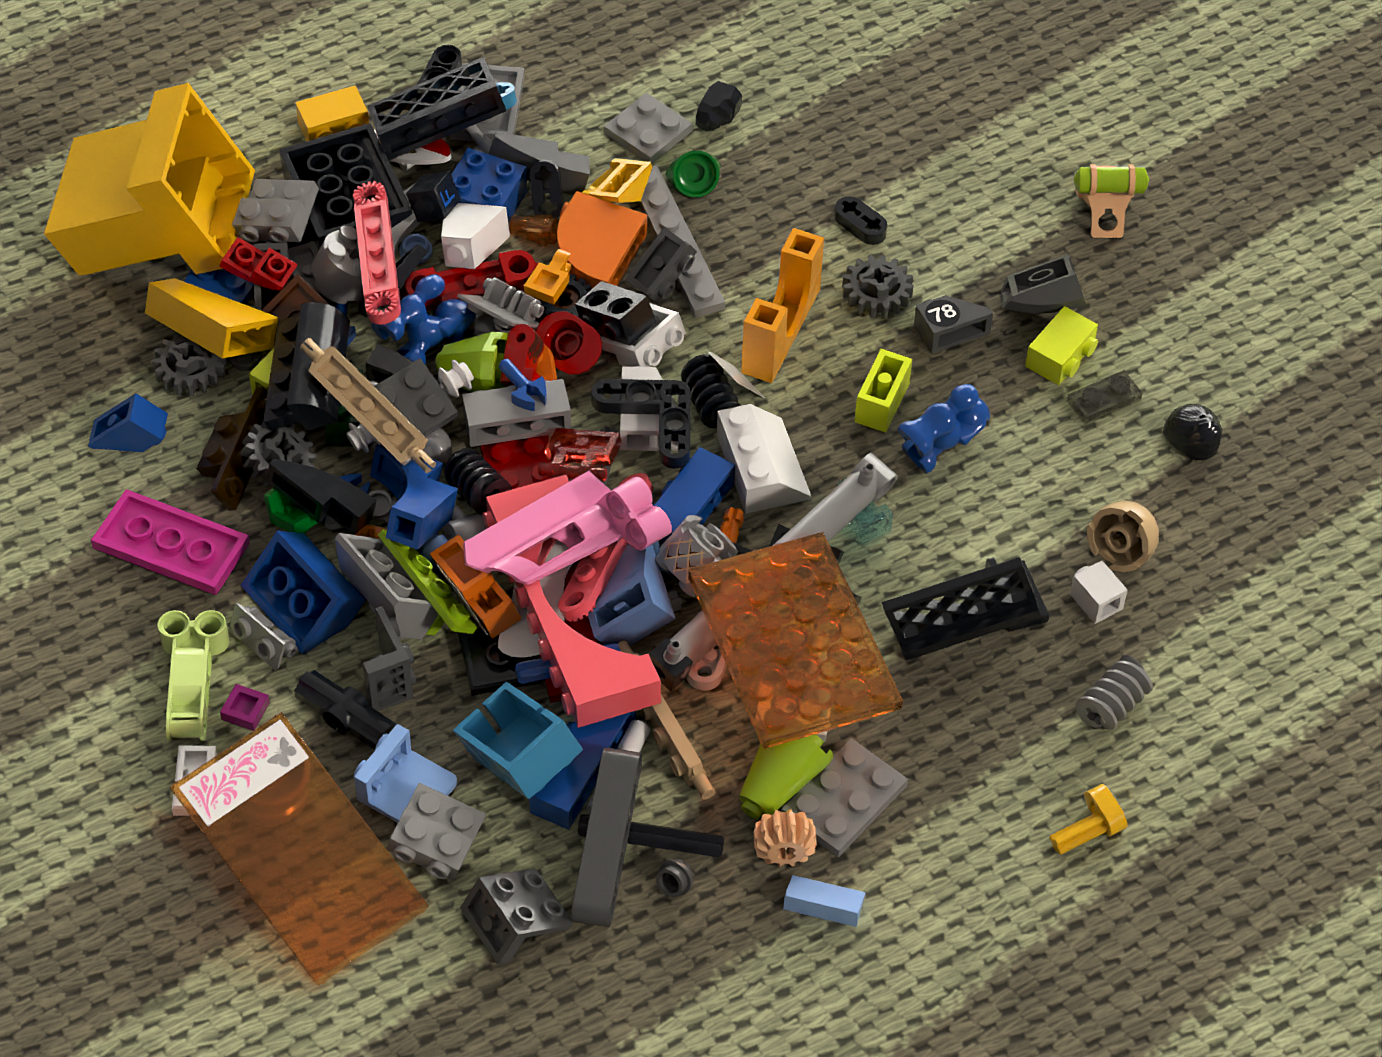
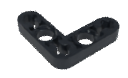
(658, 403)

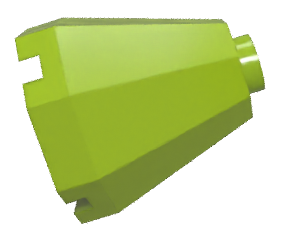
(482, 357)

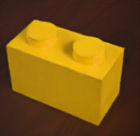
(331, 113)

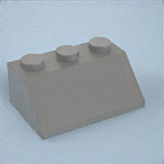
(384, 583)

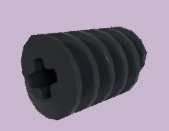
(708, 388)
(474, 478)

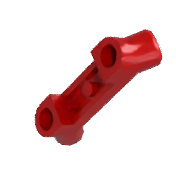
(511, 267)

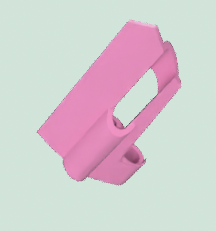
(578, 514)

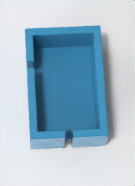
(528, 748)

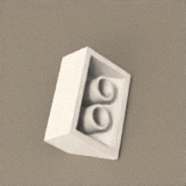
(763, 458)

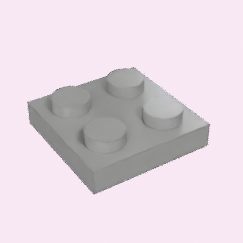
(648, 128)

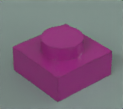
(244, 707)

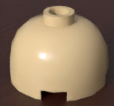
(1123, 535)

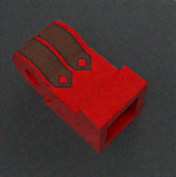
(523, 350)

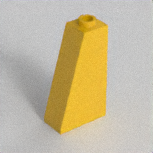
(210, 319)

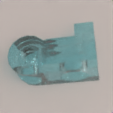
(871, 521)

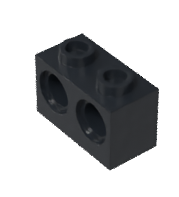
(616, 312)

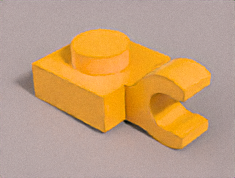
(549, 280)

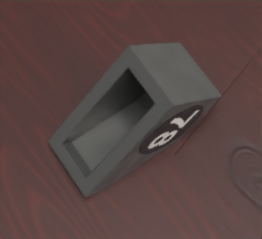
(950, 322)

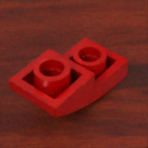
(257, 267)

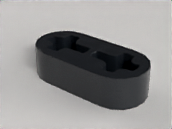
(554, 190)
(858, 222)

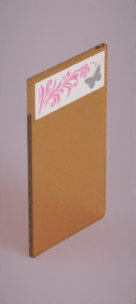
(299, 848)

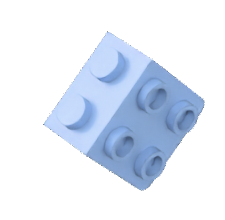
(393, 773)

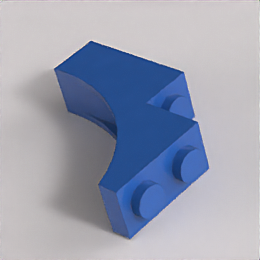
(422, 499)

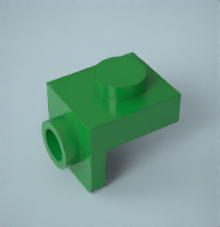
(286, 514)

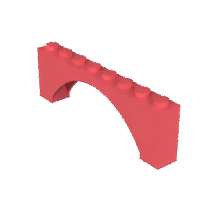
(593, 678)

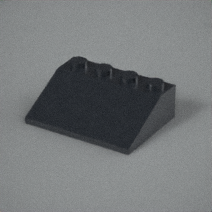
(338, 167)

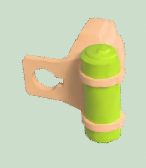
(1112, 189)

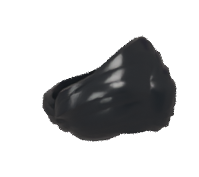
(1194, 431)

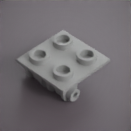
(505, 304)

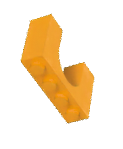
(774, 326)

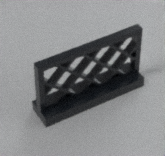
(430, 121)
(959, 622)

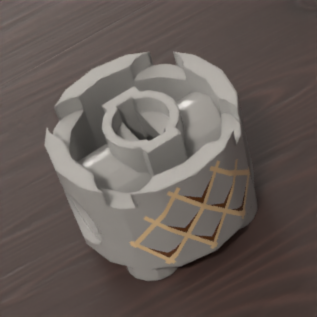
(692, 547)

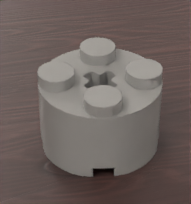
(338, 267)

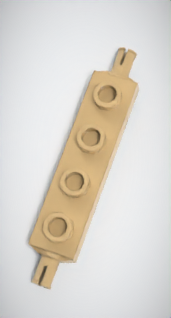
(368, 405)
(670, 735)

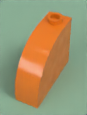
(600, 238)

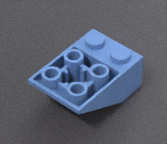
(633, 600)

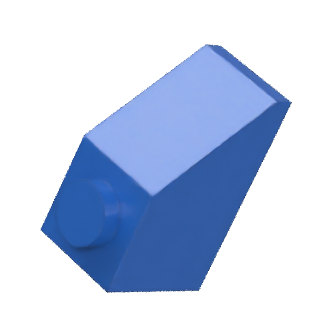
(129, 426)

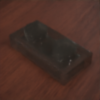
(1104, 397)

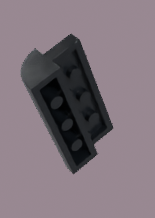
(292, 390)

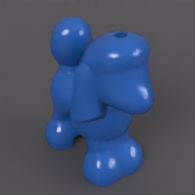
(425, 330)
(944, 426)

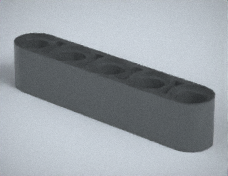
(607, 837)

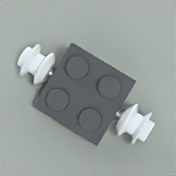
(419, 398)

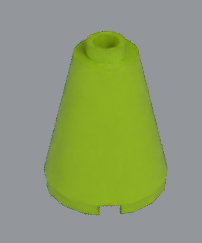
(781, 773)

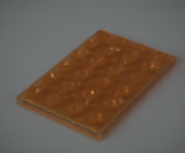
(794, 640)

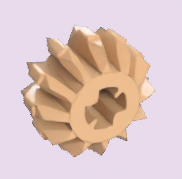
(784, 838)

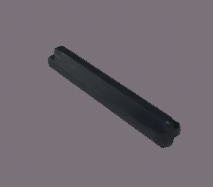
(668, 838)

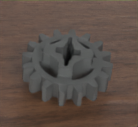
(877, 286)
(189, 366)
(278, 444)

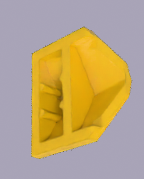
(622, 181)

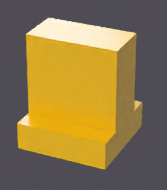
(151, 190)

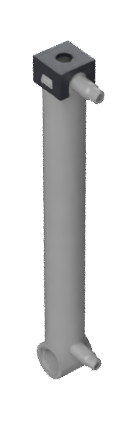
(865, 484)

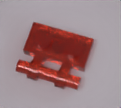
(582, 447)

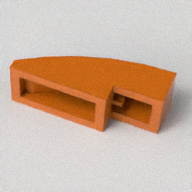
(479, 589)

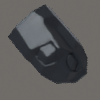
(718, 106)

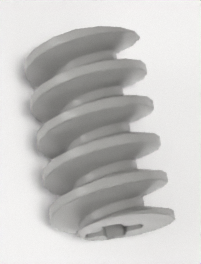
(1114, 694)

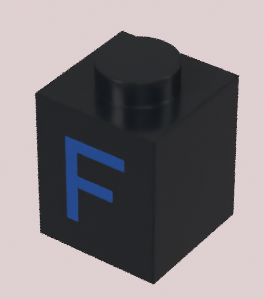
(433, 196)

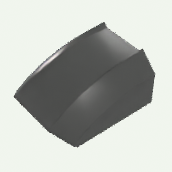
(1043, 288)

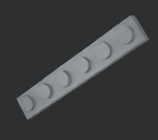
(662, 211)

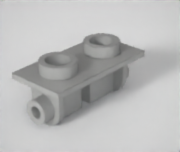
(255, 632)

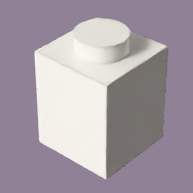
(1098, 591)

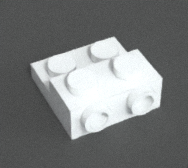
(650, 347)

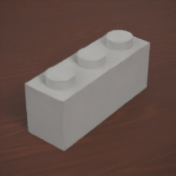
(494, 418)

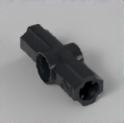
(343, 708)

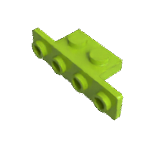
(432, 587)

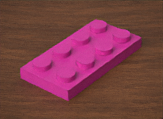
(170, 542)

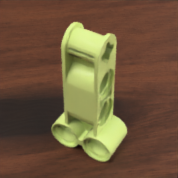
(190, 668)

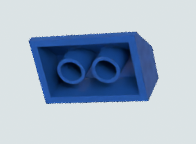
(302, 590)

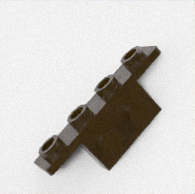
(224, 448)

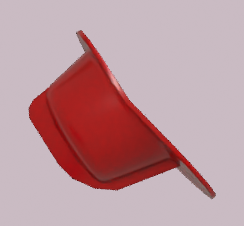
(572, 342)

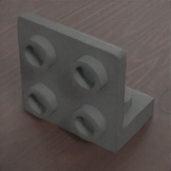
(390, 674)
(510, 908)

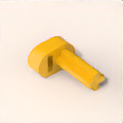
(1106, 818)

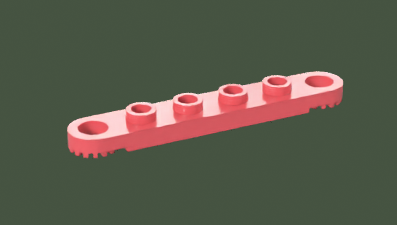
(376, 253)
(593, 574)

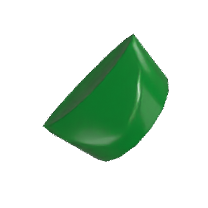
(694, 173)

